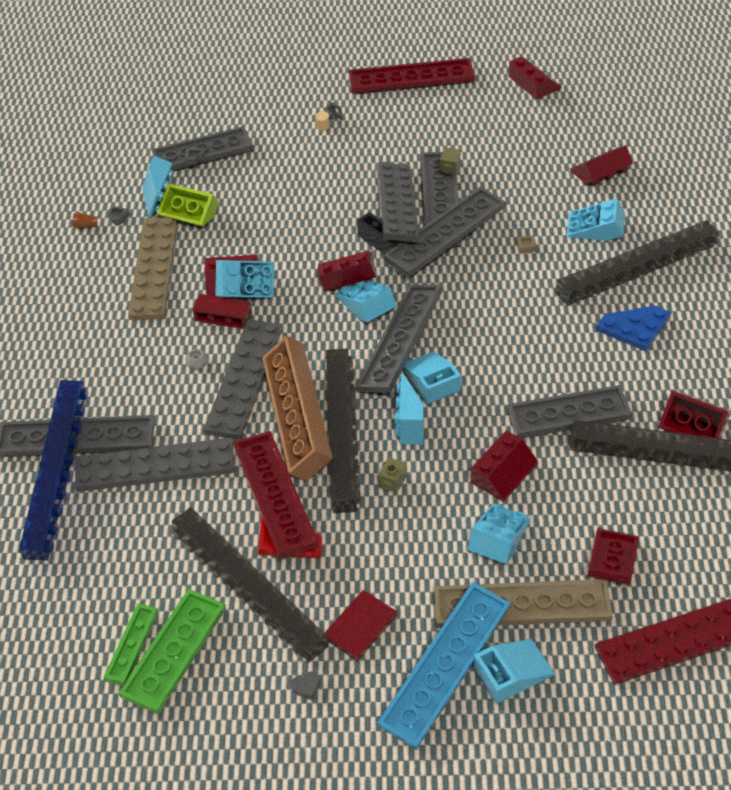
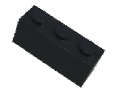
(370, 230)

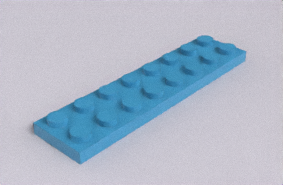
(443, 665)

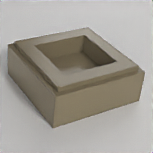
(526, 244)

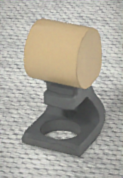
(323, 117)

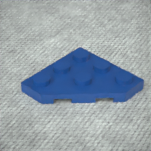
(635, 326)

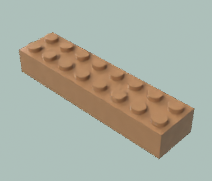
(296, 409)

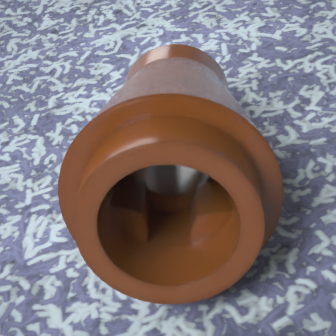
(83, 220)

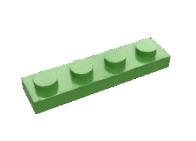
(131, 644)

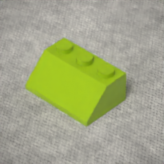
(188, 205)

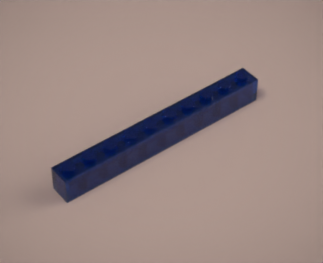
(53, 471)

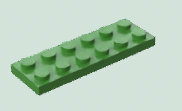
(172, 651)

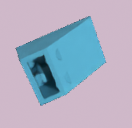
(155, 183)
(597, 221)
(244, 278)
(367, 299)
(433, 376)
(410, 414)
(498, 533)
(511, 668)

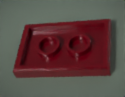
(613, 556)
(360, 625)

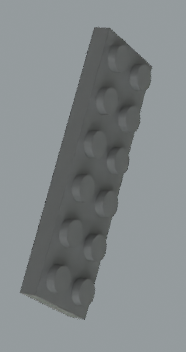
(214, 145)
(559, 411)

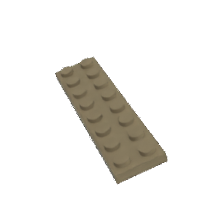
(153, 269)
(537, 601)

